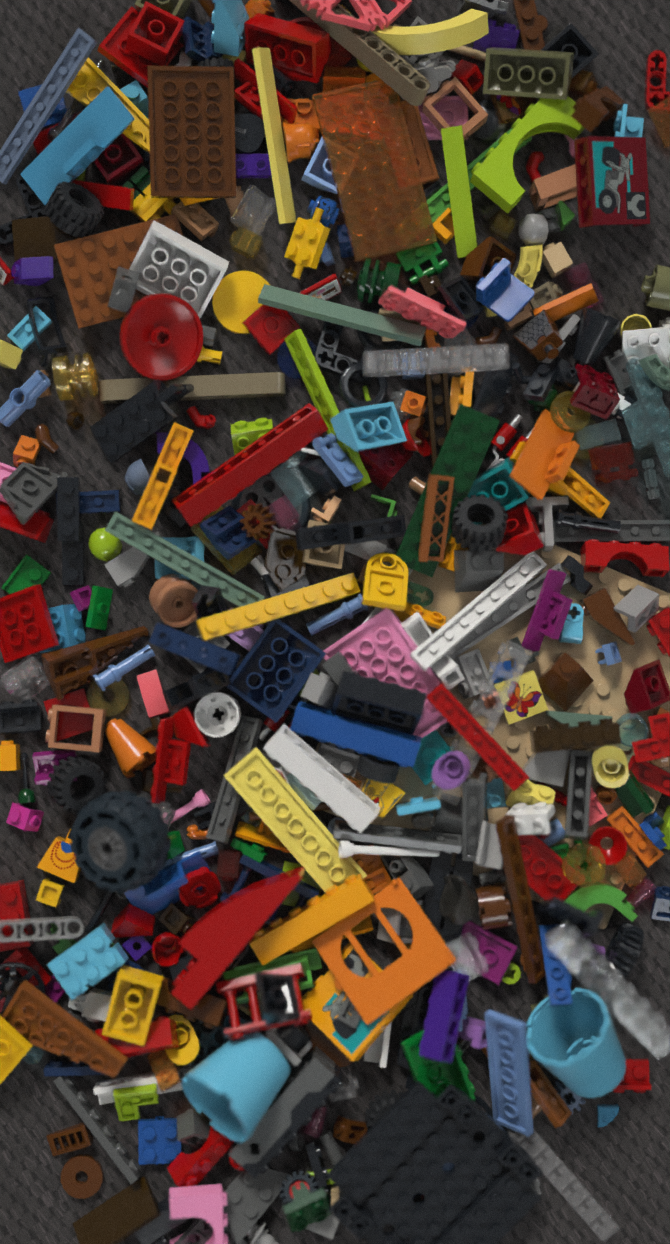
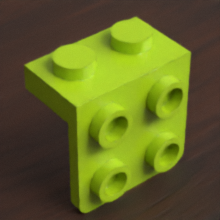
(246, 433)

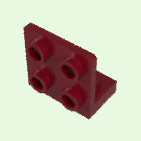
(595, 393)
(384, 462)

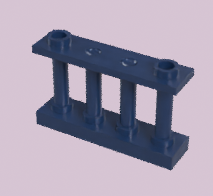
(194, 649)
(268, 870)

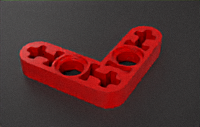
(650, 90)

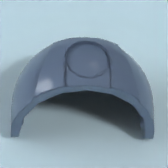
(137, 477)

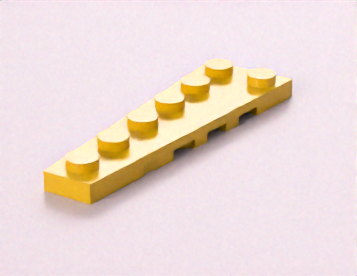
(91, 82)

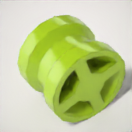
(516, 974)

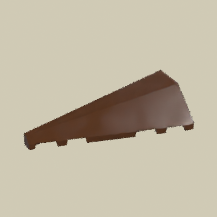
(73, 664)

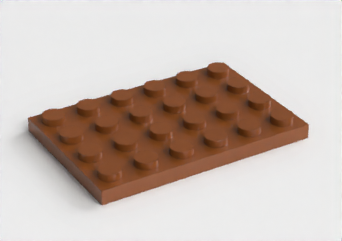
(92, 264)

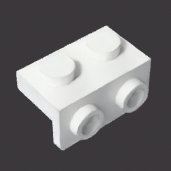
(532, 818)

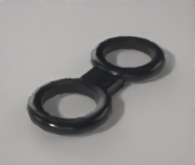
(357, 367)

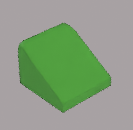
(564, 214)

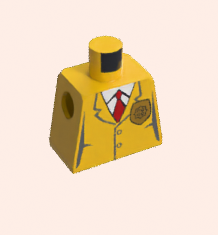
(383, 795)

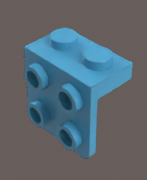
(67, 626)

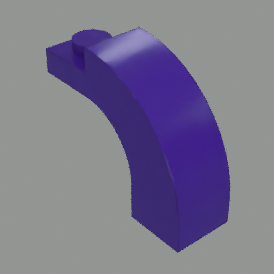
(192, 454)

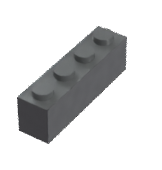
(578, 794)

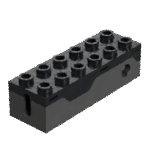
(293, 1106)

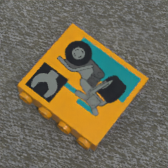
(326, 1002)

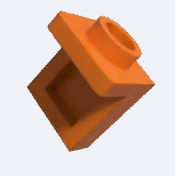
(258, 6)
(413, 404)
(26, 451)

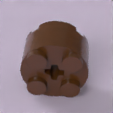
(493, 906)

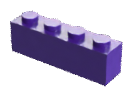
(444, 1016)

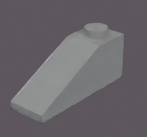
(127, 566)

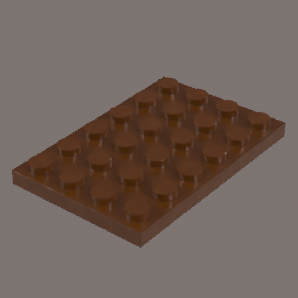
(192, 132)

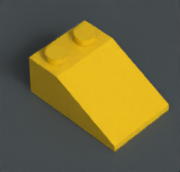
(132, 1005)

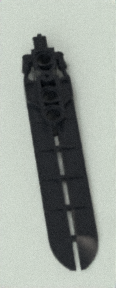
(440, 867)

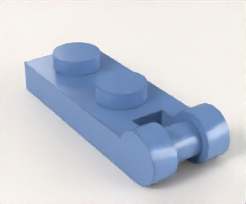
(337, 460)

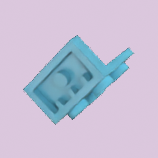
(627, 126)

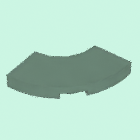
(656, 371)

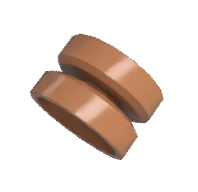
(172, 600)

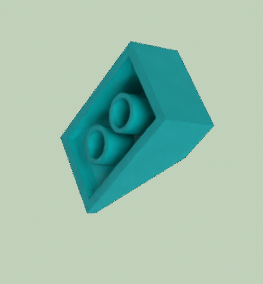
(498, 485)

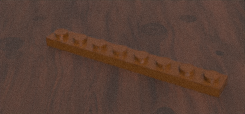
(521, 898)

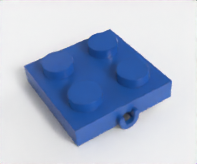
(158, 1140)

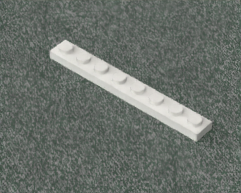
(477, 611)

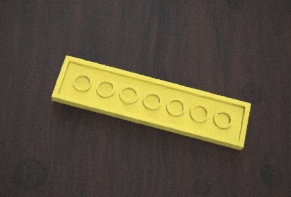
(291, 820)

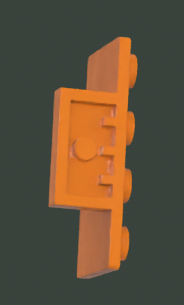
(544, 456)

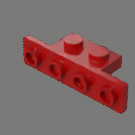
(249, 95)
(171, 761)

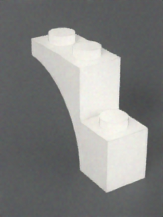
(445, 667)

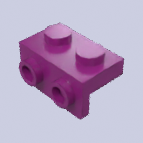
(46, 761)

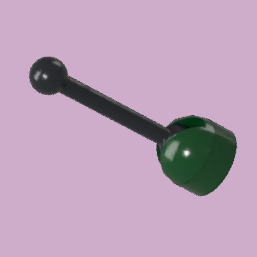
(25, 795)

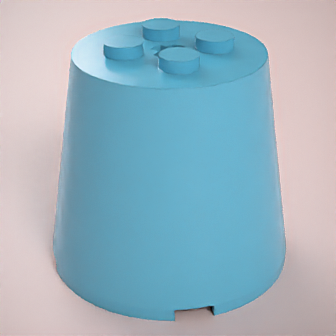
(578, 1044)
(237, 1084)

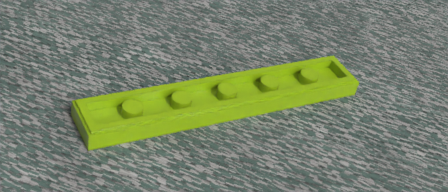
(459, 190)

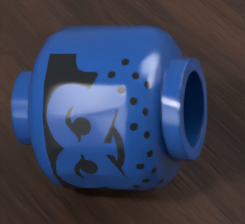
(330, 210)

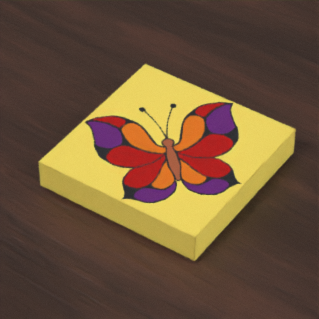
(525, 699)

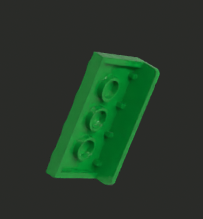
(437, 1074)

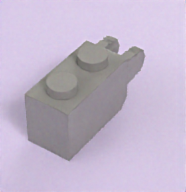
(434, 71)

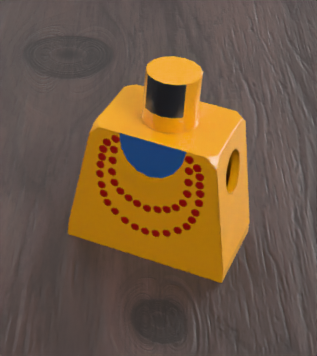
(61, 860)

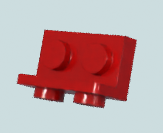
(660, 626)
(635, 1077)

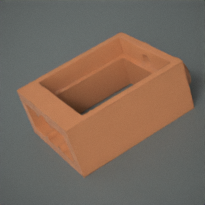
(470, 126)
(553, 187)
(97, 734)

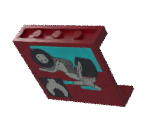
(612, 181)

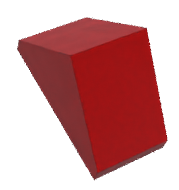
(133, 923)

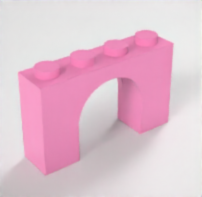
(203, 1203)

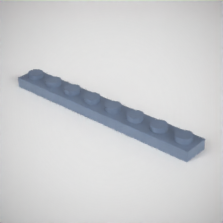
(44, 102)

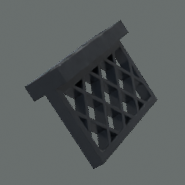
(559, 911)

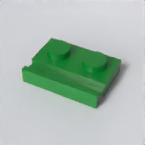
(26, 575)

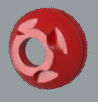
(619, 847)

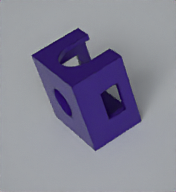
(136, 954)

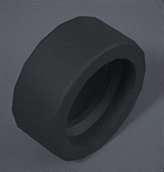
(378, 770)

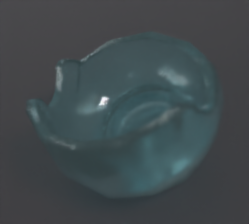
(632, 728)

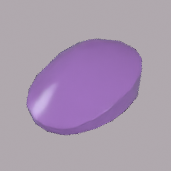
(451, 770)

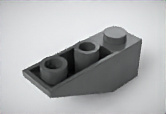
(409, 872)

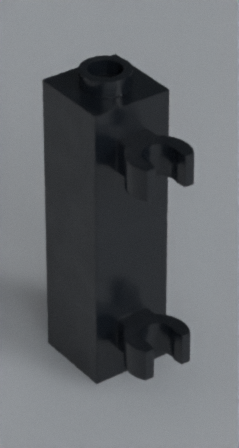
(156, 1229)

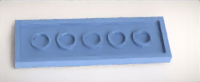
(509, 1072)

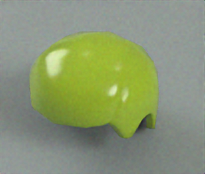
(104, 545)

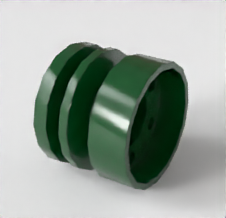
(375, 280)

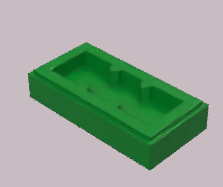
(99, 607)

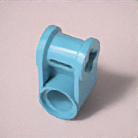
(573, 626)

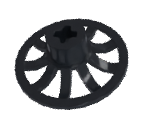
(13, 980)

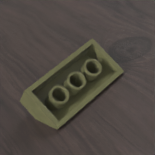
(528, 73)

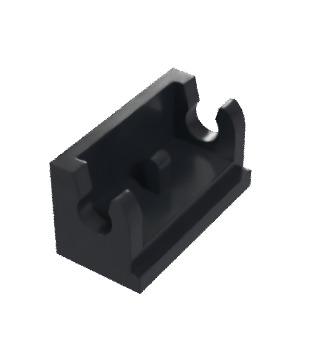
(208, 602)

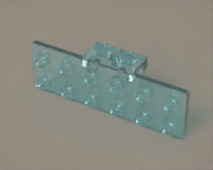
(648, 417)

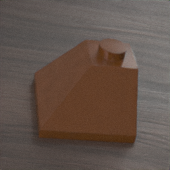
(483, 257)
(564, 681)

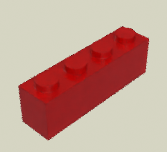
(160, 1037)

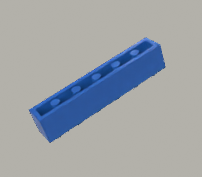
(355, 734)

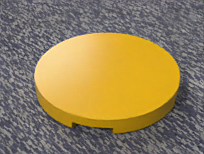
(237, 299)

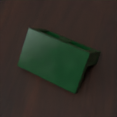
(634, 796)

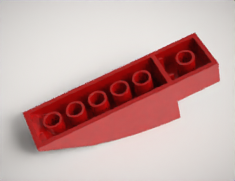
(226, 930)

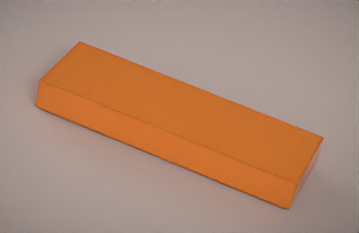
(569, 303)
(635, 836)

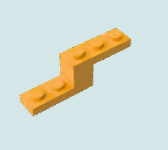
(162, 475)
(575, 487)

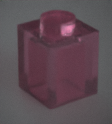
(284, 512)

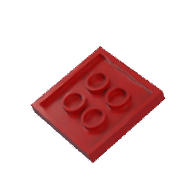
(115, 50)
(25, 624)

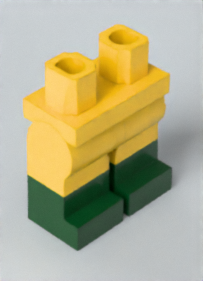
(144, 206)

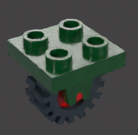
(303, 1201)

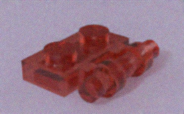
(613, 456)

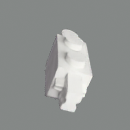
(93, 1004)

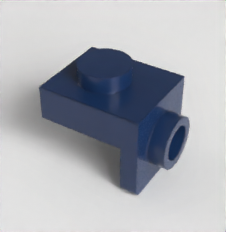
(344, 241)

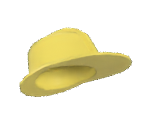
(610, 766)

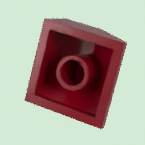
(647, 688)

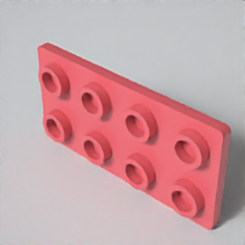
(423, 310)

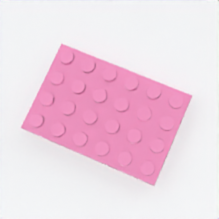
(383, 651)

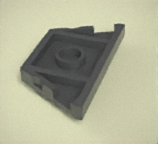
(29, 489)
(250, 1198)

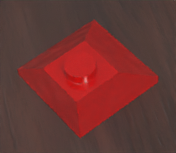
(187, 729)

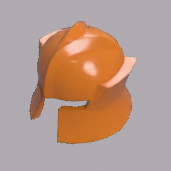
(300, 140)

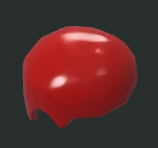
(167, 949)

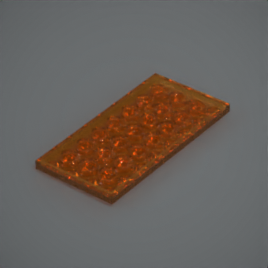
(374, 169)

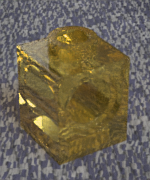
(246, 242)

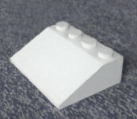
(177, 267)

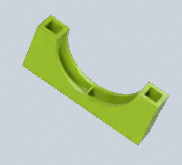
(496, 173)

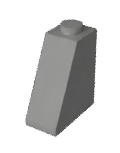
(548, 767)

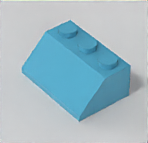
(369, 426)

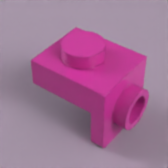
(24, 817)

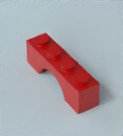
(650, 559)
(191, 1168)

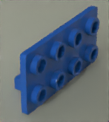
(164, 887)

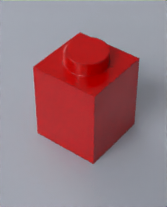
(468, 75)

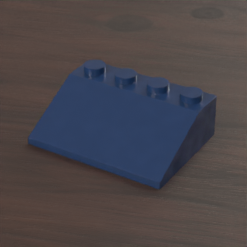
(275, 669)

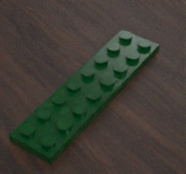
(459, 458)

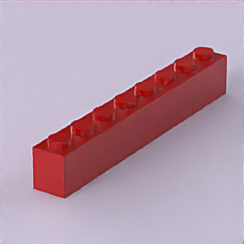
(250, 464)

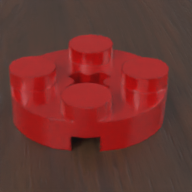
(198, 878)

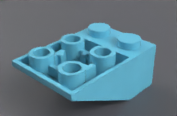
(229, 26)

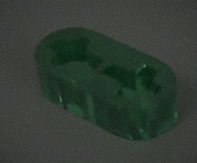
(419, 588)

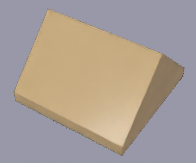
(324, 556)

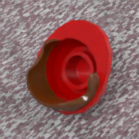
(416, 436)

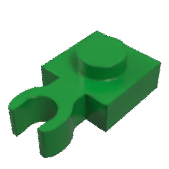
(253, 850)

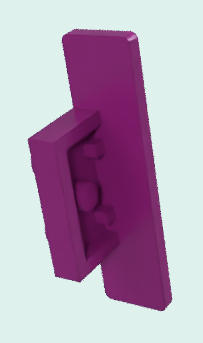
(549, 612)

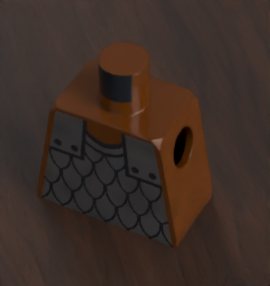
(540, 337)

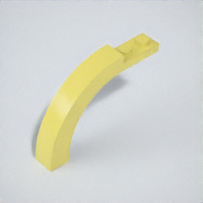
(437, 36)

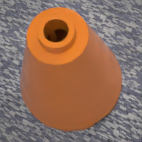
(129, 747)

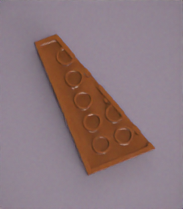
(59, 1032)

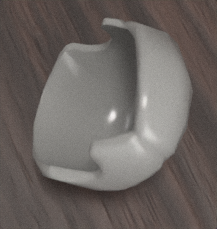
(533, 229)

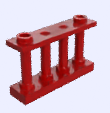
(248, 984)

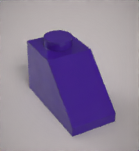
(32, 270)

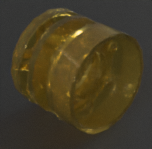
(74, 376)

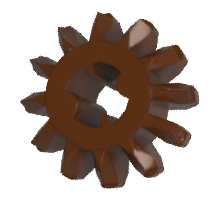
(255, 529)

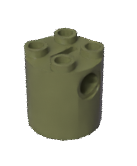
(657, 288)

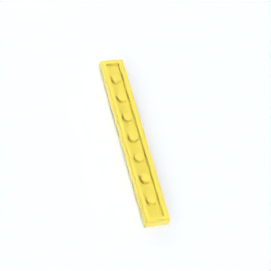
(274, 135)

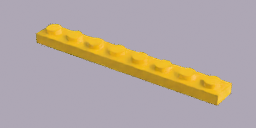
(277, 607)

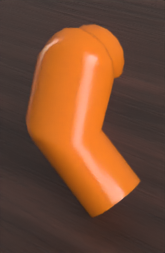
(195, 834)

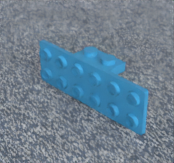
(78, 144)

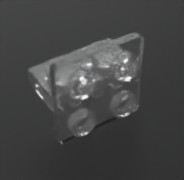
(25, 678)

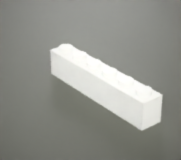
(321, 778)

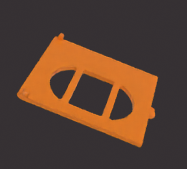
(416, 967)

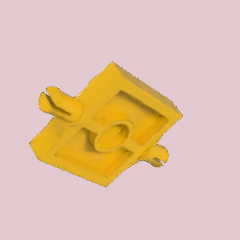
(307, 242)

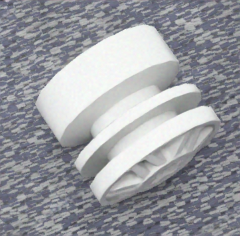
(212, 725)

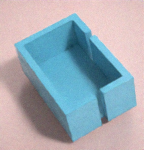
(87, 961)

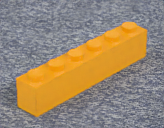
(311, 918)

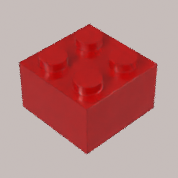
(155, 34)

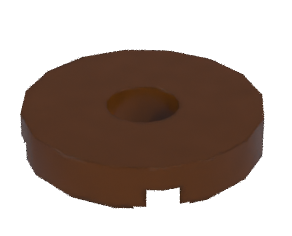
(77, 1188)

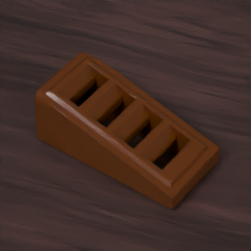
(86, 1135)

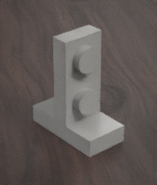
(545, 519)

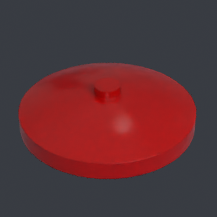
(161, 336)

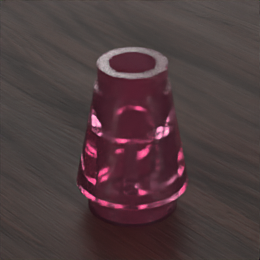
(641, 892)
(316, 1124)

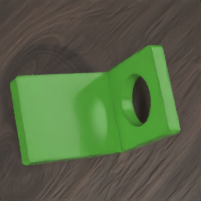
(392, 512)

